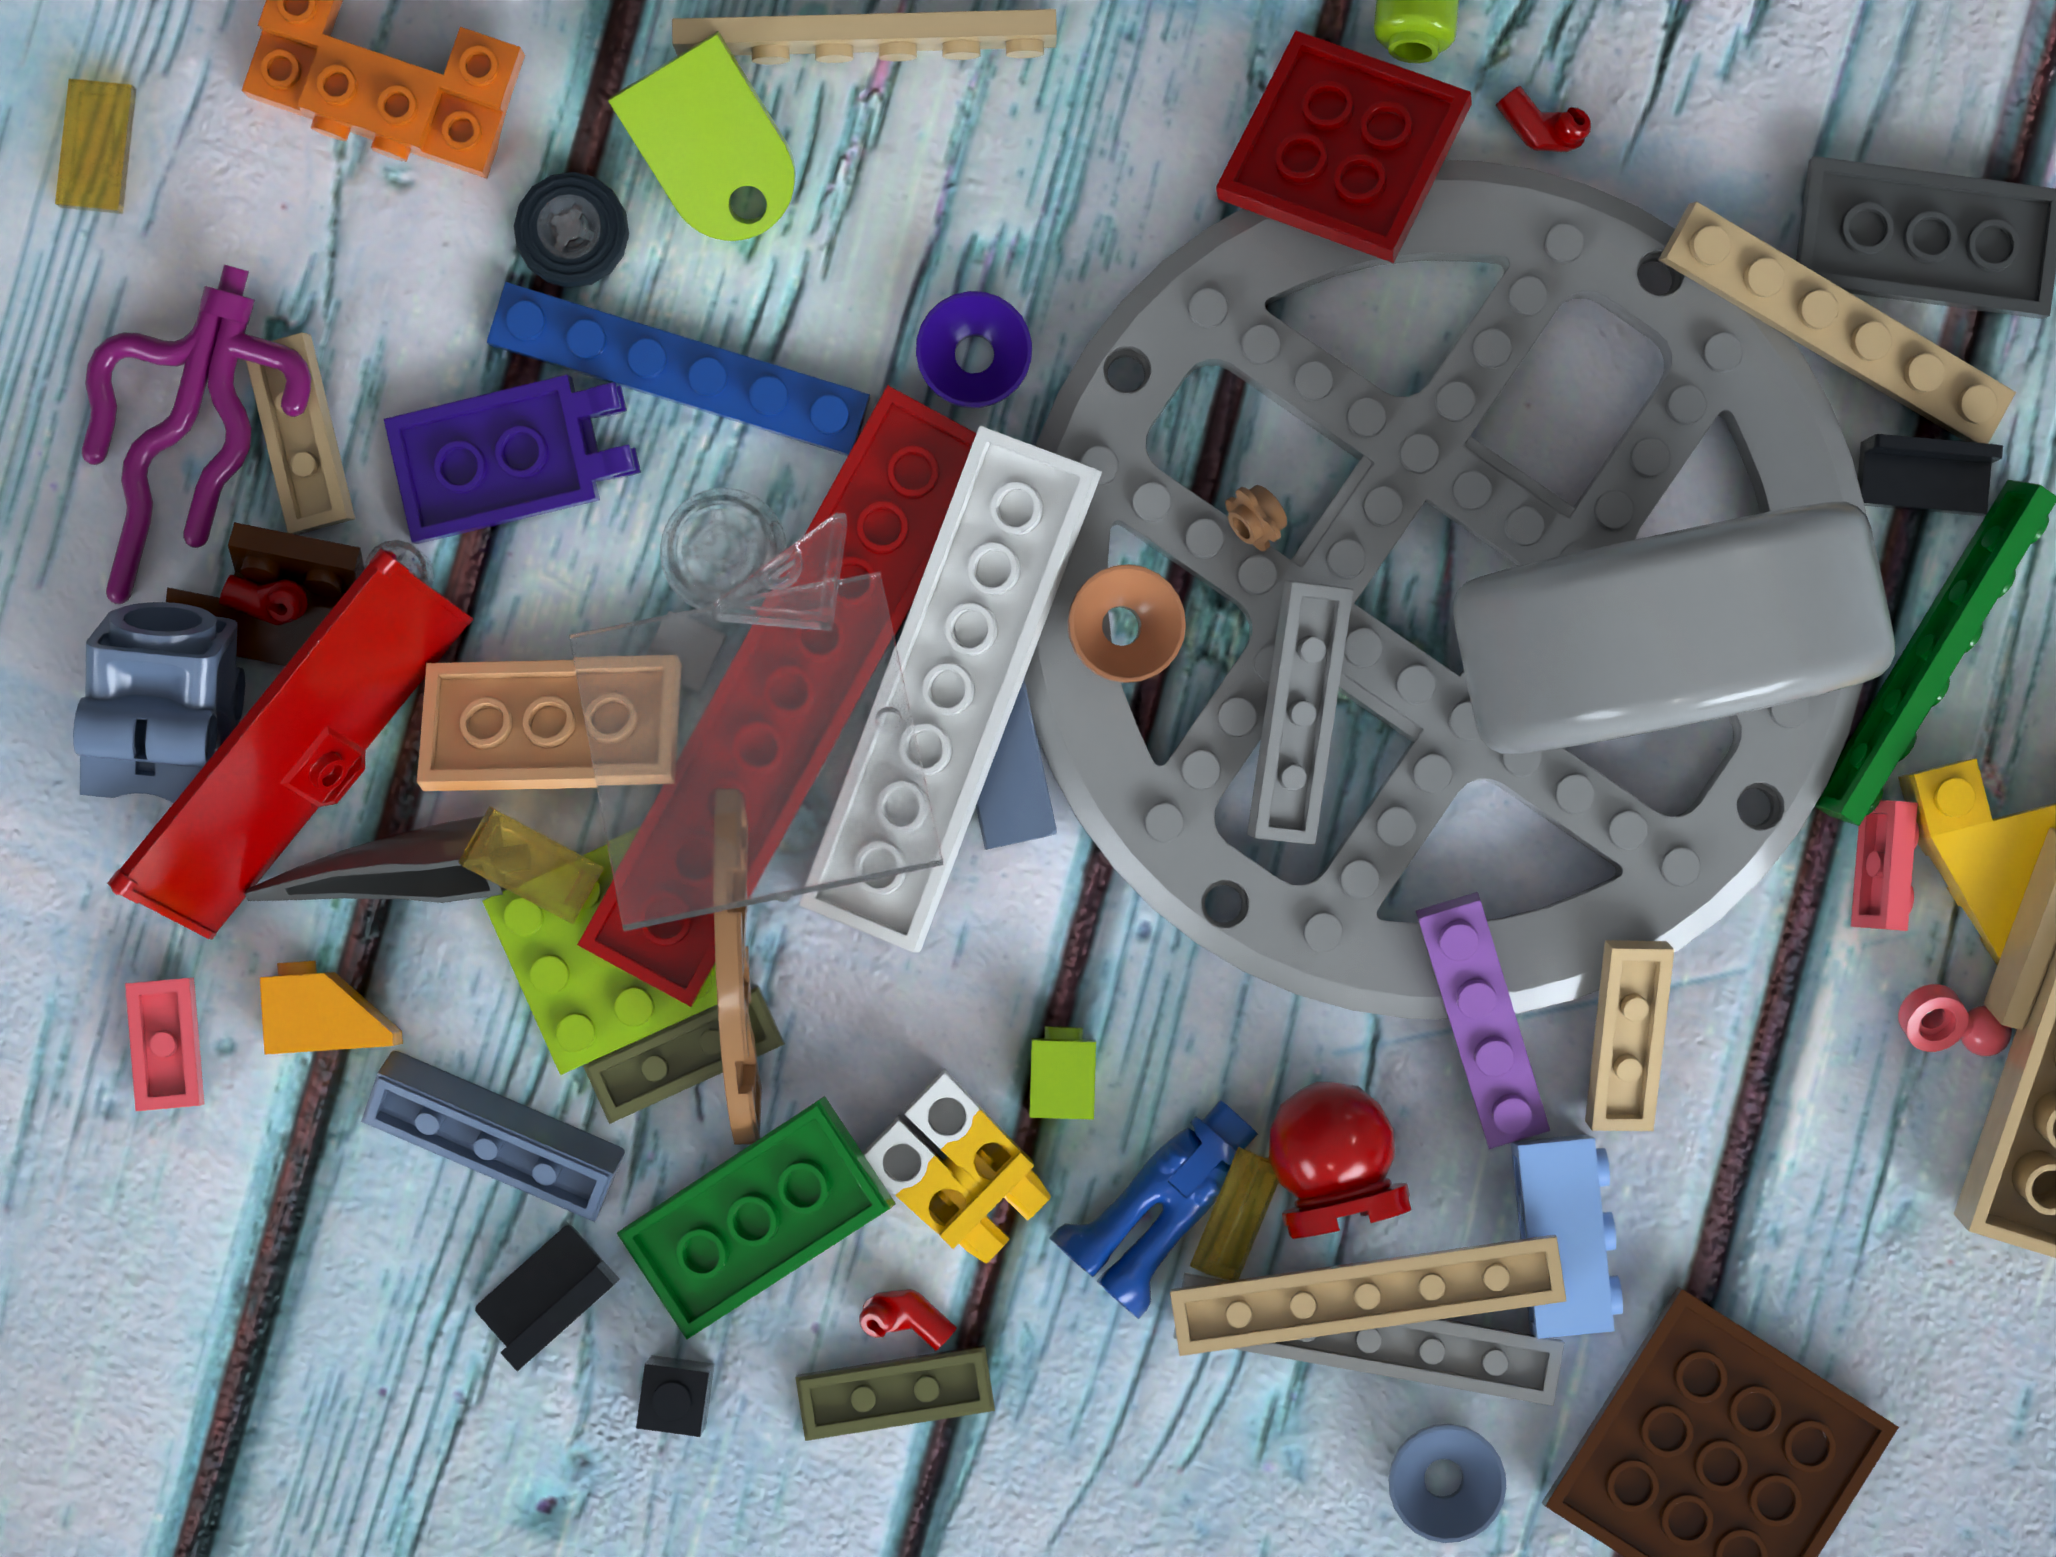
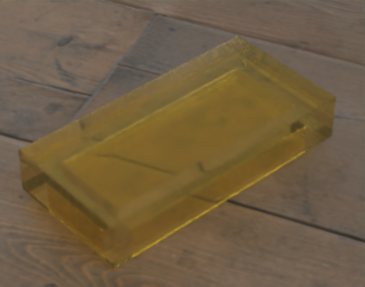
(95, 146)
(531, 865)
(1236, 1216)

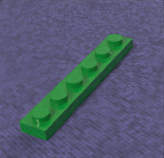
(1935, 649)

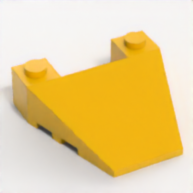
(1977, 856)

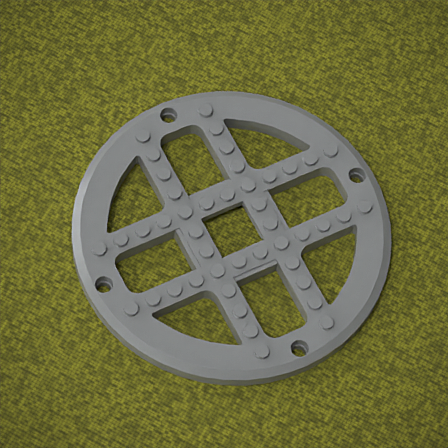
(1210, 310)

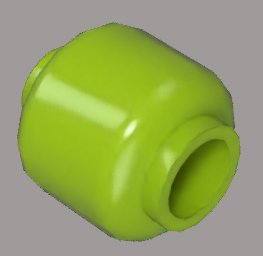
(1416, 28)

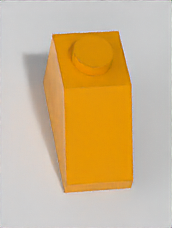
(319, 1013)

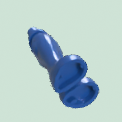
(1181, 1177)

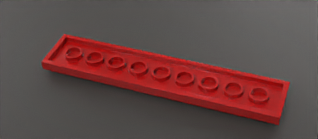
(894, 505)

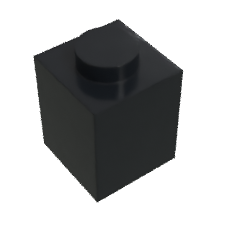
(675, 1396)

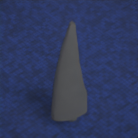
(399, 866)

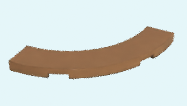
(736, 1034)

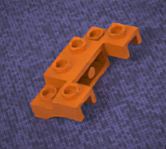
(381, 98)

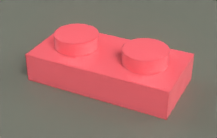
(1885, 867)
(164, 1044)

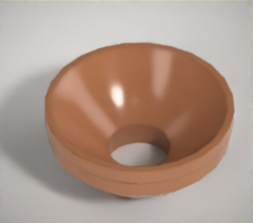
(1158, 618)

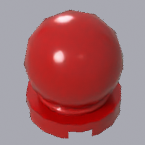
(1334, 1156)

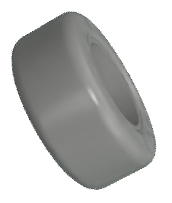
(1674, 628)

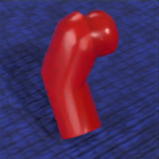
(1544, 129)
(273, 602)
(904, 1311)

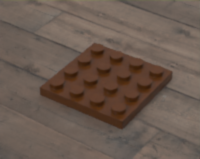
(1718, 1448)

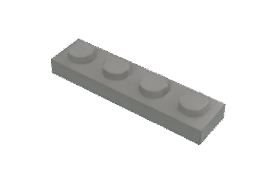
(1300, 712)

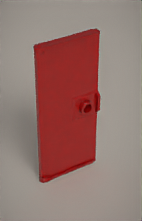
(292, 748)

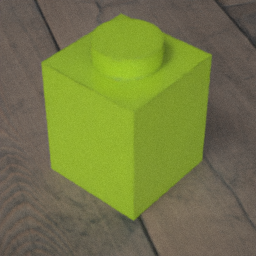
(1062, 1074)

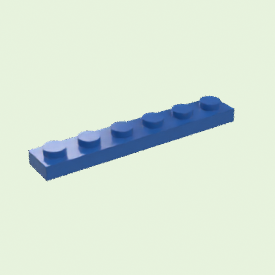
(678, 369)

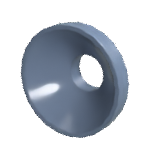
(1466, 1510)

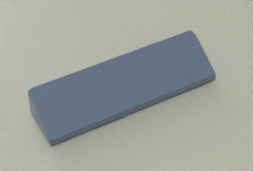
(1015, 793)
(492, 1135)

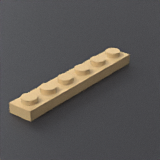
(891, 34)
(1836, 325)
(1368, 1295)

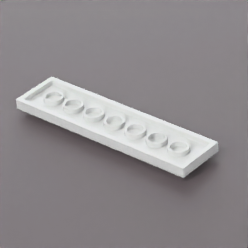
(970, 652)

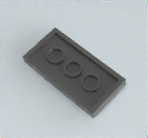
(1930, 237)

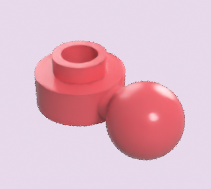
(1950, 1022)

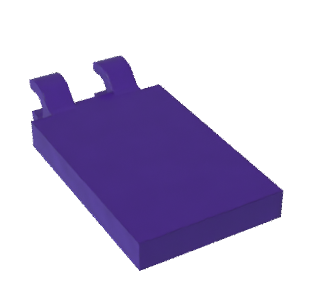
(504, 456)

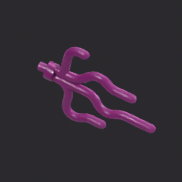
(208, 354)

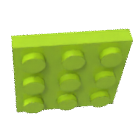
(575, 996)

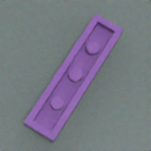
(1483, 1020)

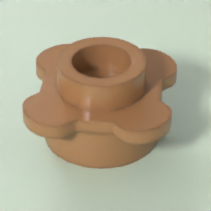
(1256, 516)

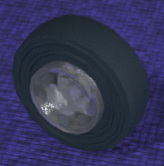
(550, 219)

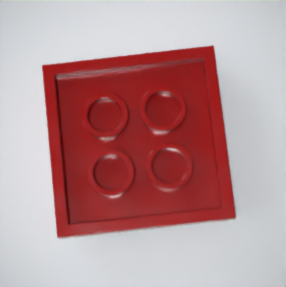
(1344, 146)

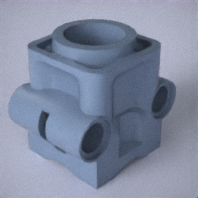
(156, 699)

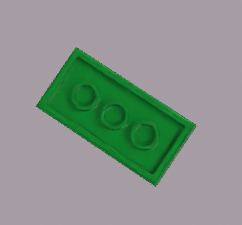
(756, 1218)

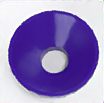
(969, 316)

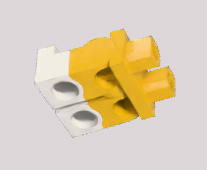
(972, 1179)

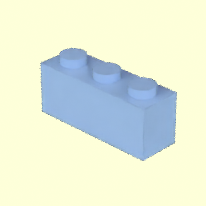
(1561, 1196)

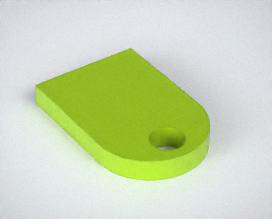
(707, 138)

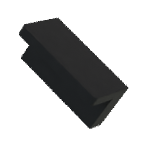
(1926, 474)
(545, 1295)

